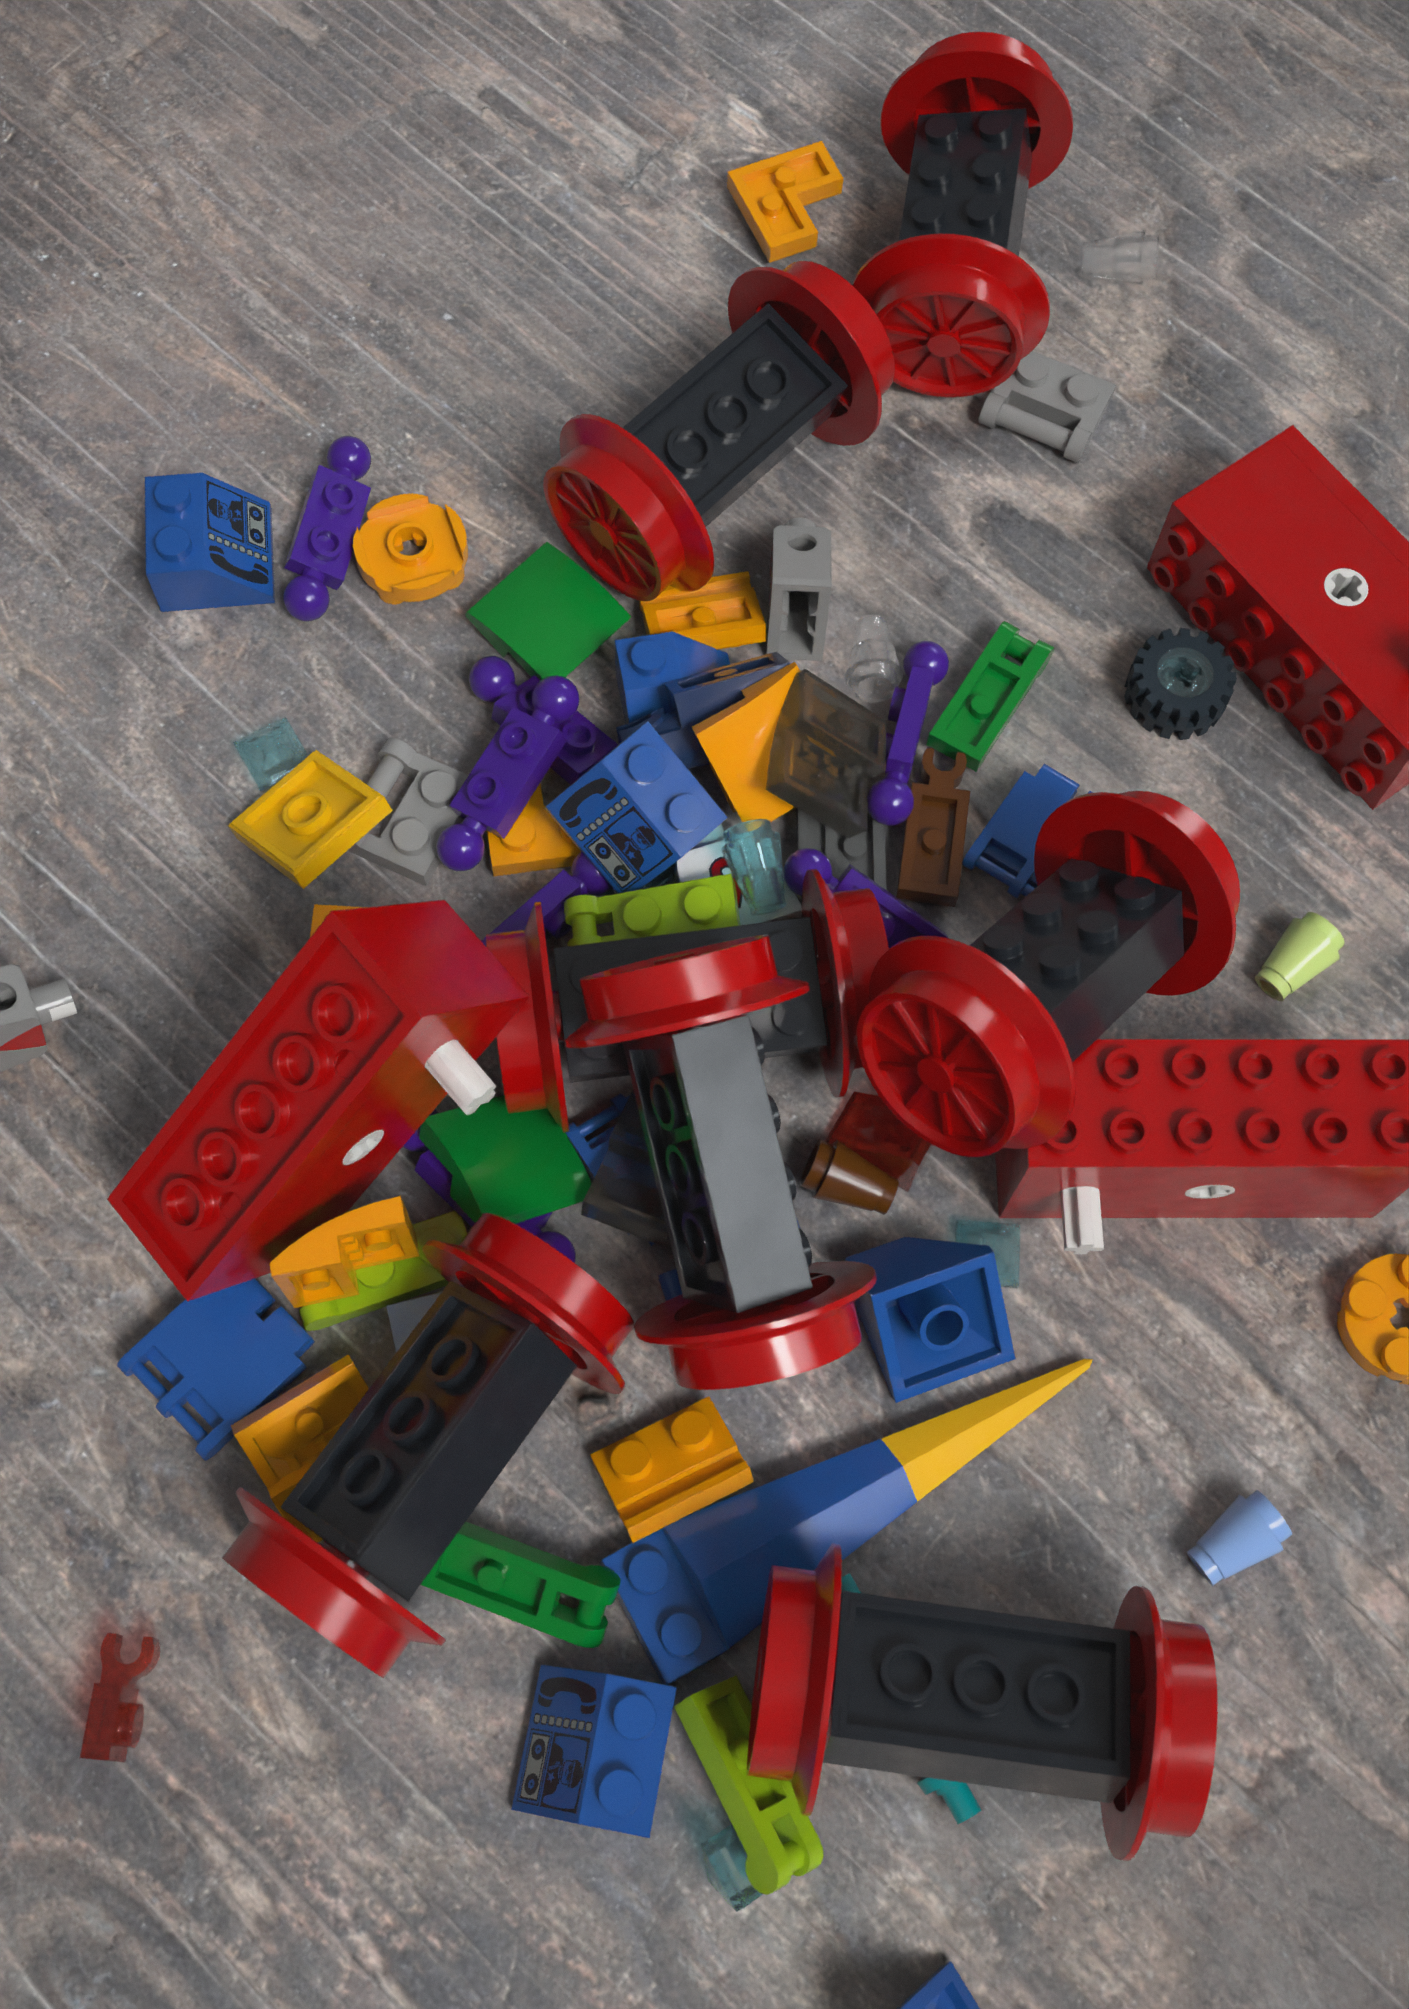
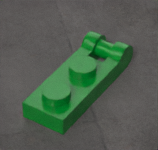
(989, 696)
(525, 1585)

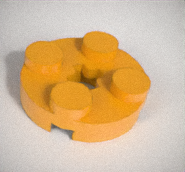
(417, 576)
(1366, 1316)

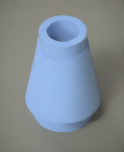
(1240, 1538)

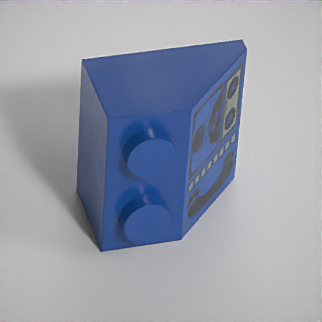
(207, 543)
(636, 811)
(595, 1749)

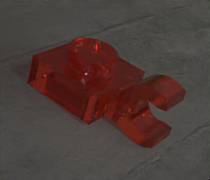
(113, 1714)

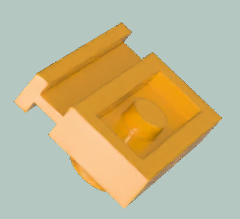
(717, 615)
(671, 1469)

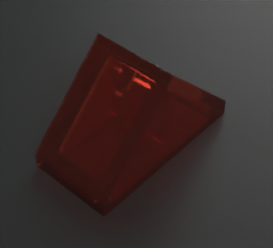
(881, 1138)

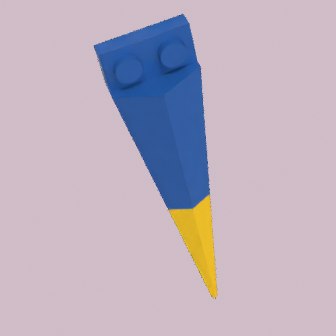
(707, 1575)

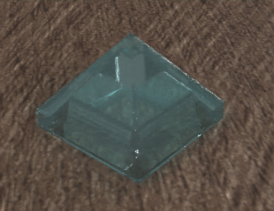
(271, 752)
(1002, 1239)
(726, 1870)

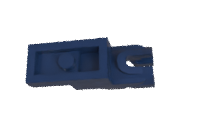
(699, 698)

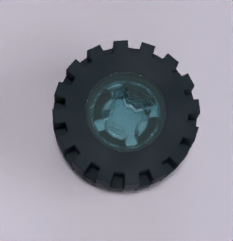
(1164, 699)

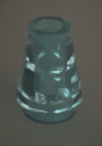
(756, 864)

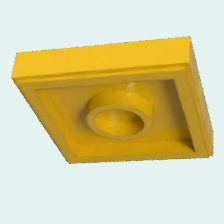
(310, 818)

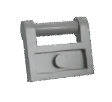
(1055, 394)
(424, 812)

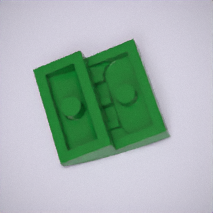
(548, 614)
(506, 1161)

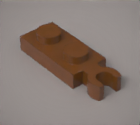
(935, 835)

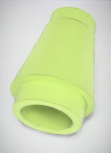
(1300, 955)

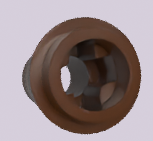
(847, 1178)

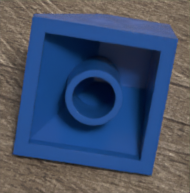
(653, 659)
(933, 1313)

